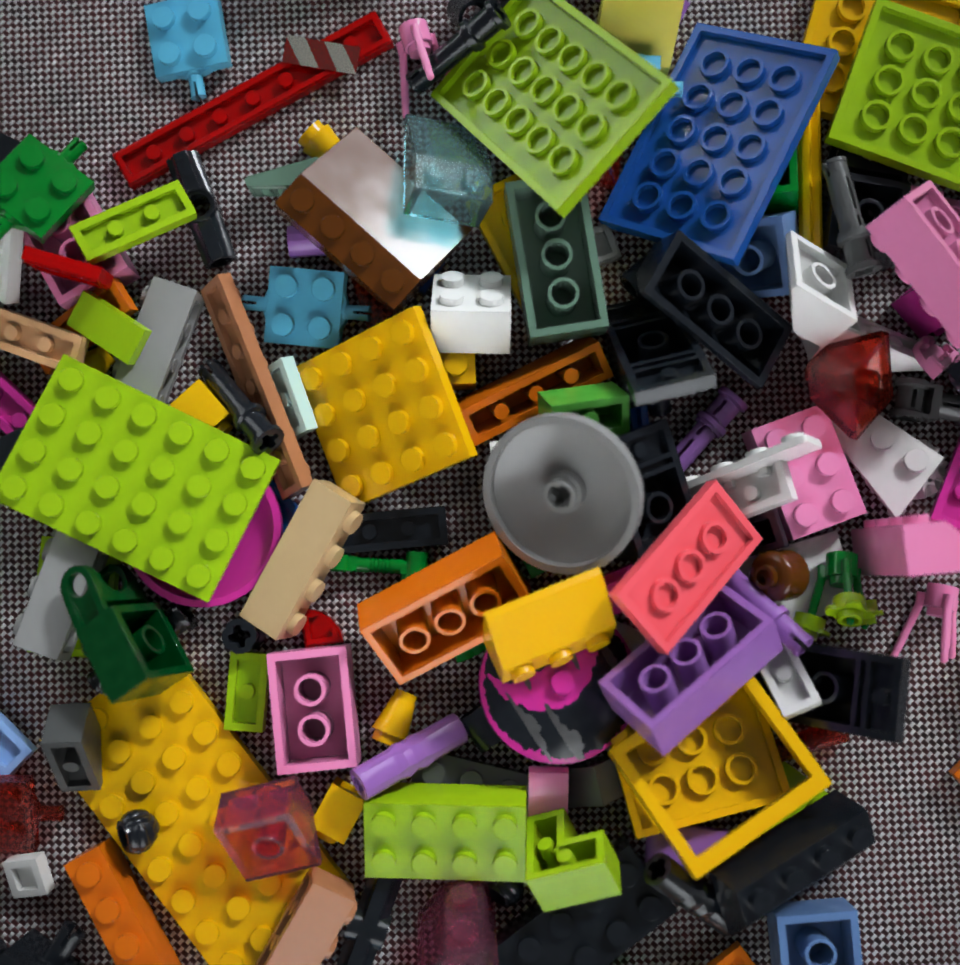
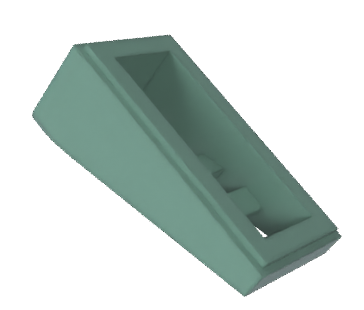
(277, 180)

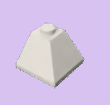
(818, 292)

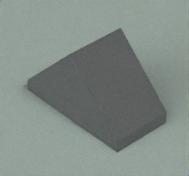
(593, 783)

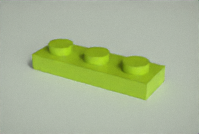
(133, 222)

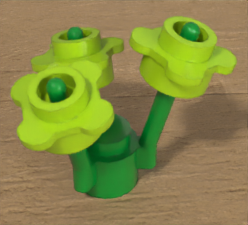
(848, 607)

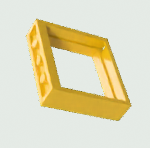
(751, 828)

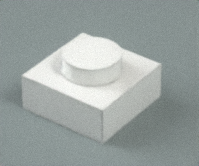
(28, 875)

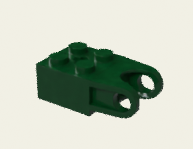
(124, 634)

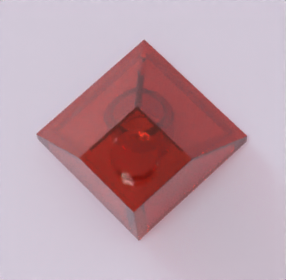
(852, 381)

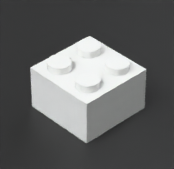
(471, 312)

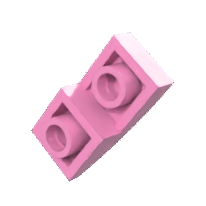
(547, 789)

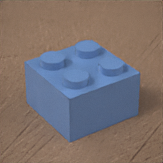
(815, 933)

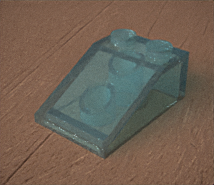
(445, 172)

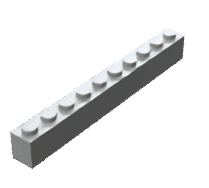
(172, 316)

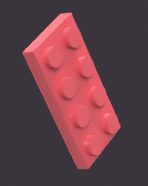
(686, 567)

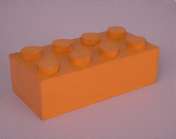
(440, 608)

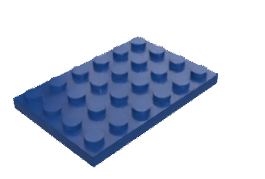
(725, 144)

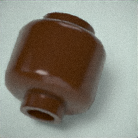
(780, 574)

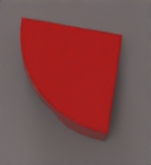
(321, 629)

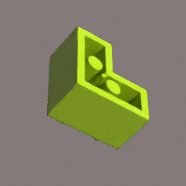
(567, 866)

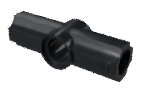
(210, 229)
(371, 922)

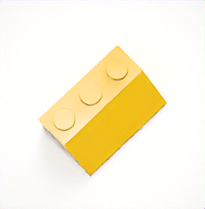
(549, 626)

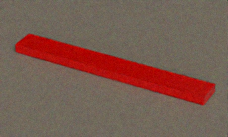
(244, 105)

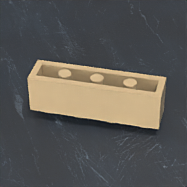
(303, 559)

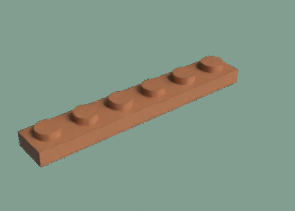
(254, 378)

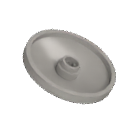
(563, 493)

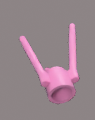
(416, 43)
(941, 603)

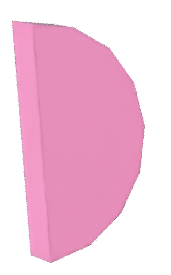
(932, 357)

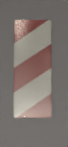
(321, 54)

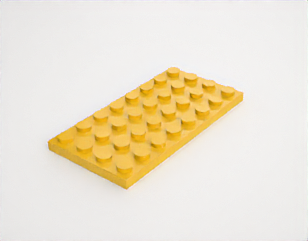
(175, 763)

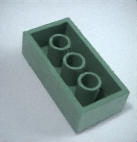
(555, 268)

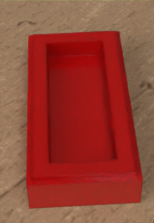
(67, 268)

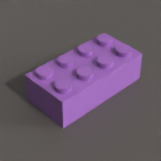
(676, 692)

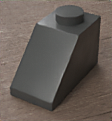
(73, 746)

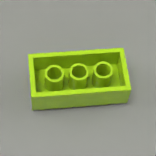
(446, 832)

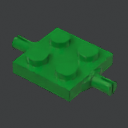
(41, 187)

